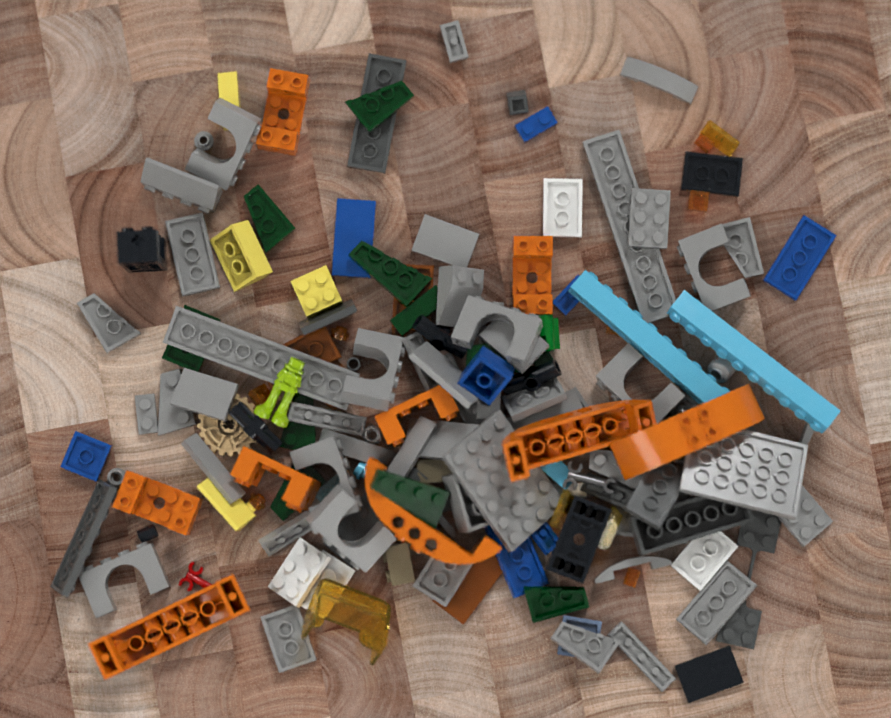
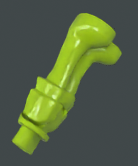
(288, 381)

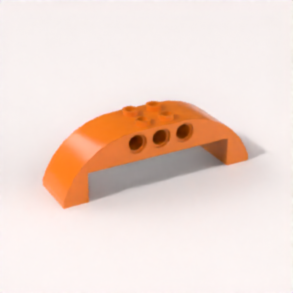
(687, 432)
(573, 434)
(446, 550)
(169, 627)

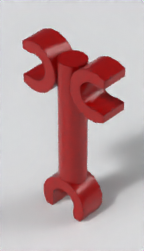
(191, 577)

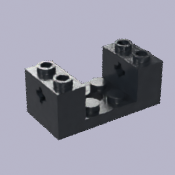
(141, 250)
(572, 559)

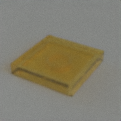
(561, 509)

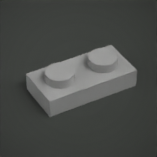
(454, 41)
(146, 414)

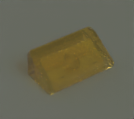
(723, 140)
(610, 529)

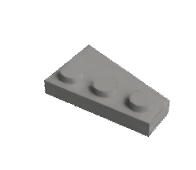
(743, 247)
(106, 324)
(171, 417)
(605, 464)
(587, 646)

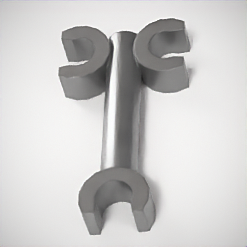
(573, 476)

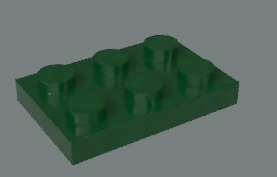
(184, 358)

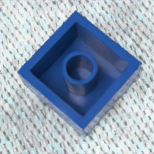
(486, 375)

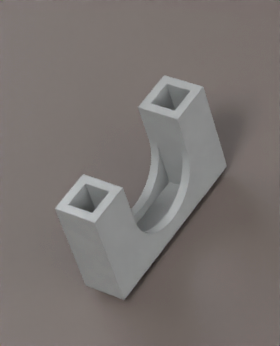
(243, 127)
(693, 250)
(478, 312)
(615, 373)
(375, 392)
(328, 452)
(362, 552)
(96, 578)

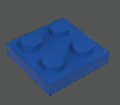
(86, 456)

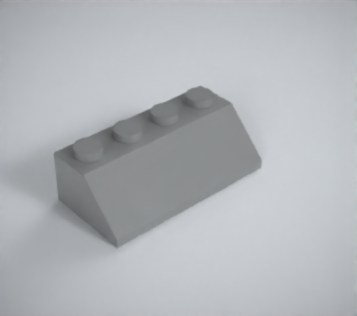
(181, 186)

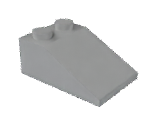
(453, 289)

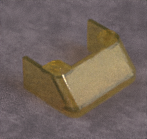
(351, 610)

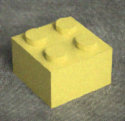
(316, 291)

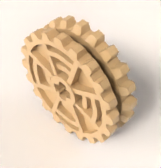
(223, 439)

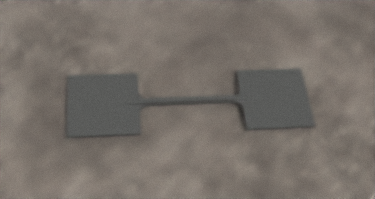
(758, 536)

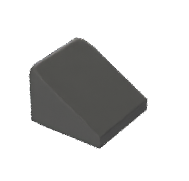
(517, 102)

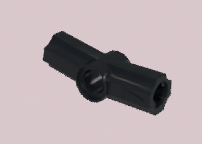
(438, 336)
(533, 377)
(255, 428)

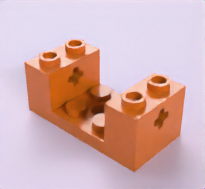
(289, 93)
(534, 256)
(388, 419)
(252, 465)
(138, 498)

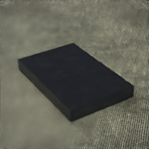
(712, 174)
(708, 674)

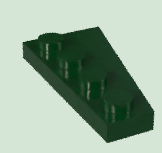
(395, 277)
(412, 495)

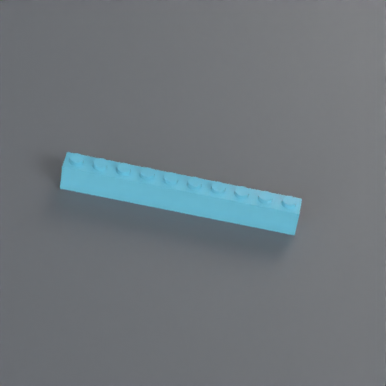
(645, 339)
(753, 362)

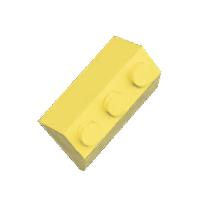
(241, 255)
(236, 514)

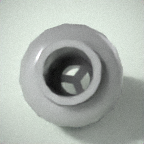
(721, 369)

